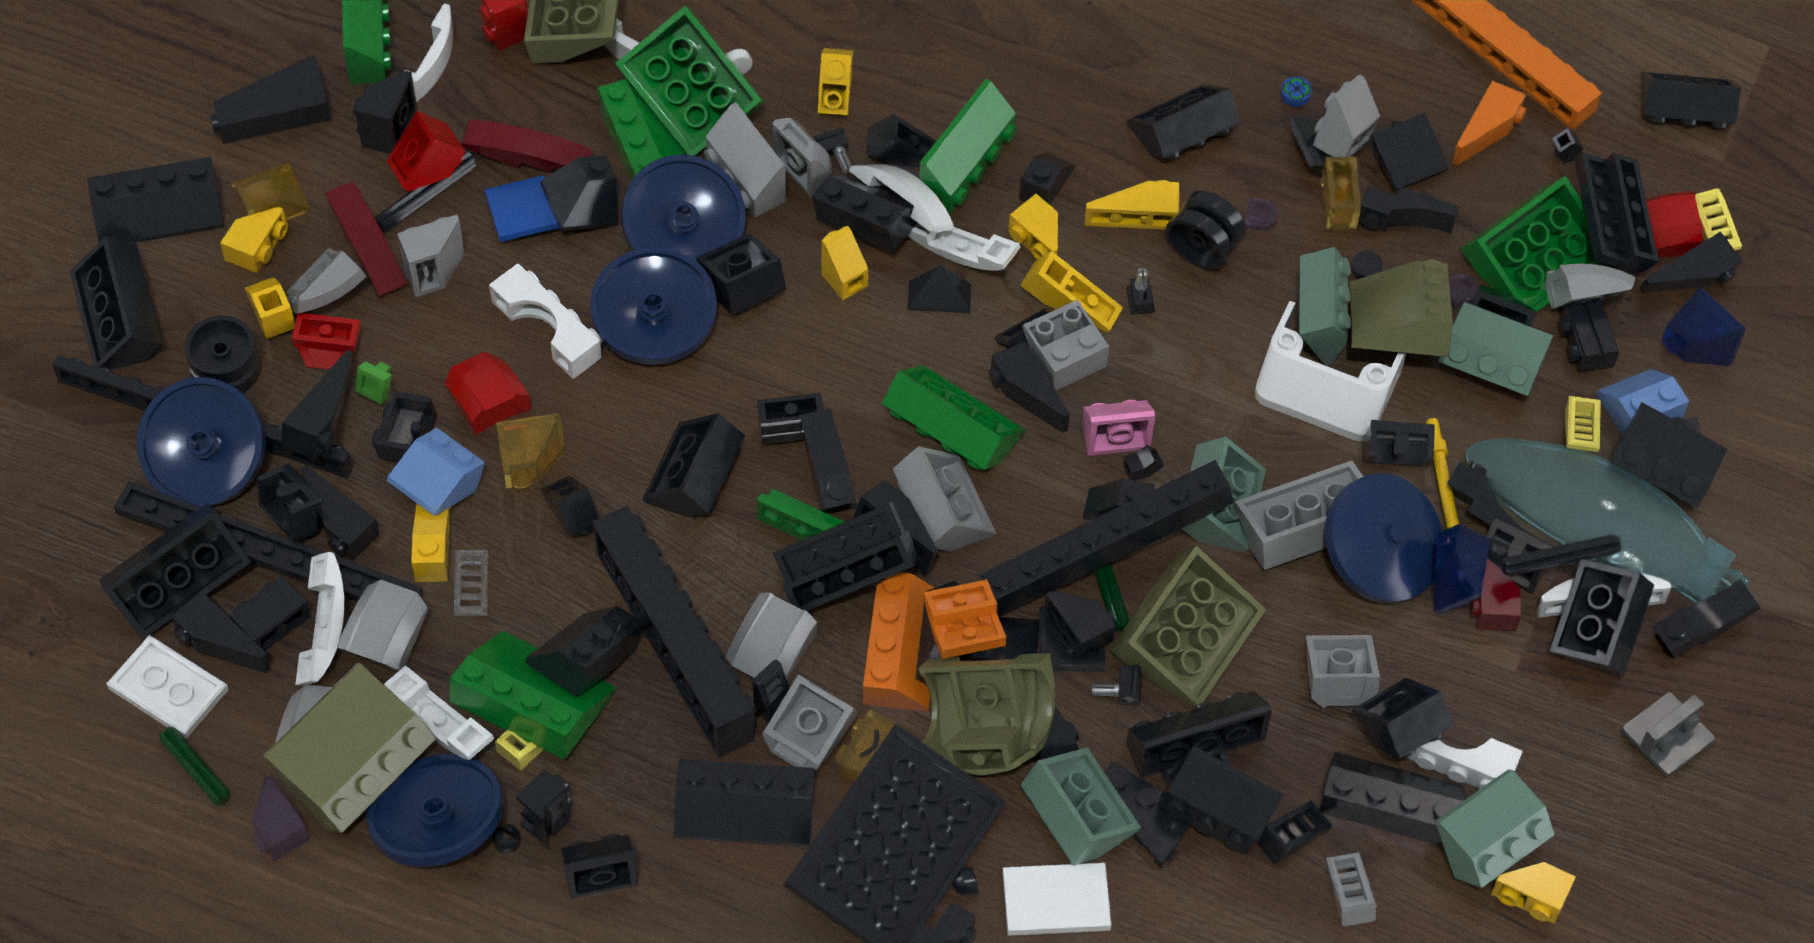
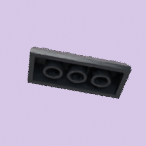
(156, 201)
(115, 305)
(174, 570)
(1227, 723)
(1388, 797)
(744, 802)

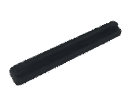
(420, 196)
(1561, 555)

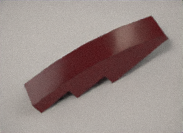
(521, 145)
(366, 239)

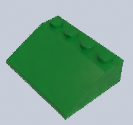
(687, 79)
(1531, 240)
(519, 699)

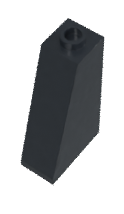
(273, 104)

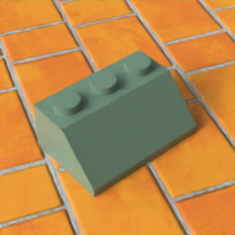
(1324, 302)
(1497, 348)
(1245, 479)
(1079, 805)
(1493, 829)

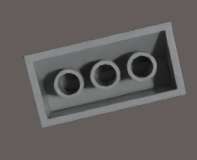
(1292, 516)

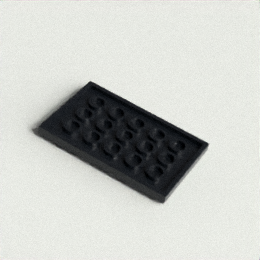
(895, 841)

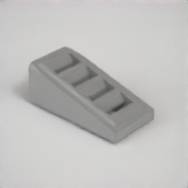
(1352, 909)

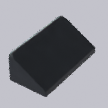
(1305, 135)

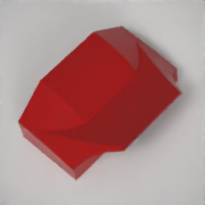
(324, 338)

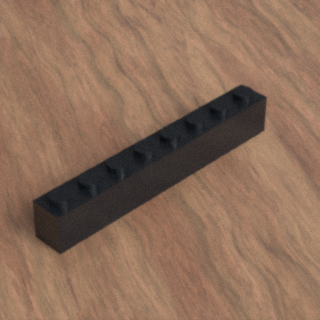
(1108, 537)

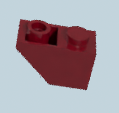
(1499, 602)

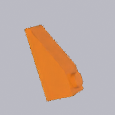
(1492, 121)

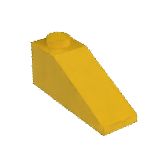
(1140, 206)
(1059, 284)
(430, 546)

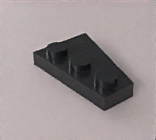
(1158, 830)

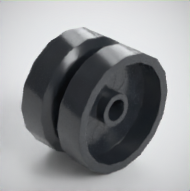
(1205, 230)
(224, 351)

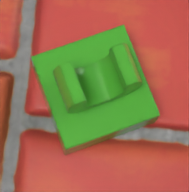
(374, 381)

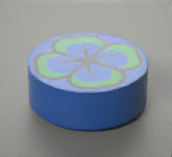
(1296, 91)

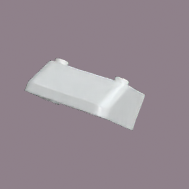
(1320, 392)

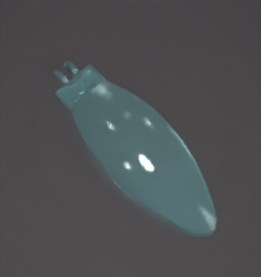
(1590, 497)

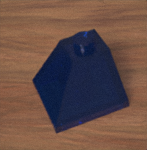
(1704, 332)
(1459, 567)

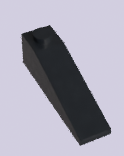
(314, 420)

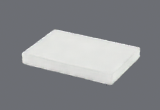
(167, 686)
(1056, 899)

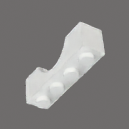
(522, 296)
(1471, 766)

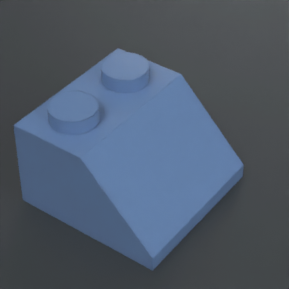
(1649, 387)
(437, 472)

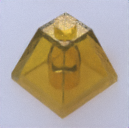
(271, 189)
(529, 448)

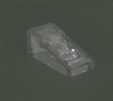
(471, 557)

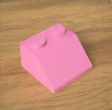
(1117, 426)

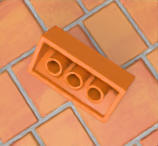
(895, 645)

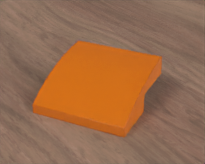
(964, 619)

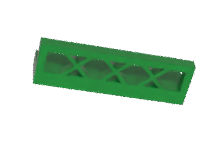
(792, 515)

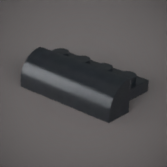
(1616, 212)
(845, 558)

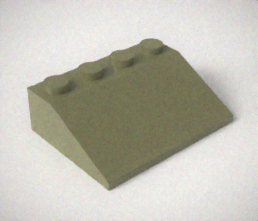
(568, 28)
(1403, 309)
(1189, 627)
(348, 748)

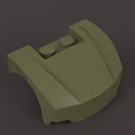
(989, 711)

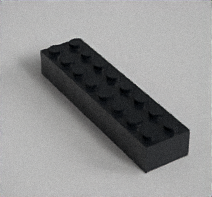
(674, 631)

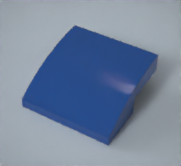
(520, 209)

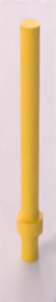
(1442, 475)

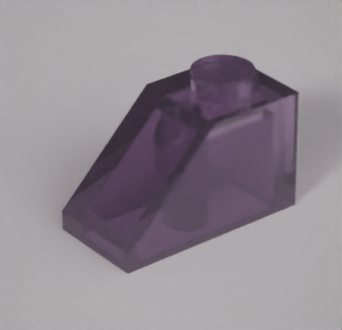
(276, 823)

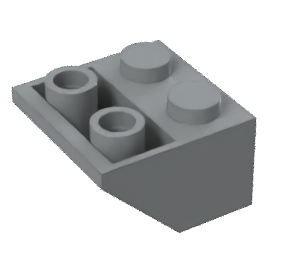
(1348, 119)
(431, 254)
(1067, 344)

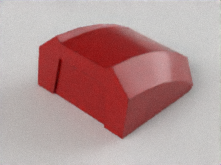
(1675, 223)
(486, 391)

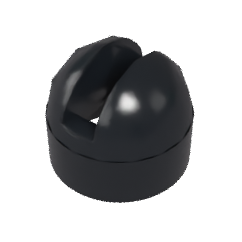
(502, 842)
(965, 882)

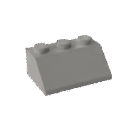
(748, 160)
(943, 498)

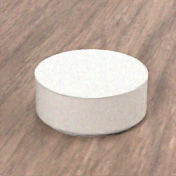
(741, 59)

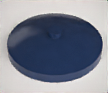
(682, 206)
(653, 305)
(201, 441)
(1383, 538)
(436, 811)

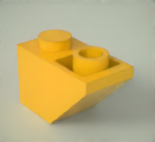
(835, 81)
(1035, 226)
(253, 237)
(843, 263)
(271, 307)
(1536, 889)

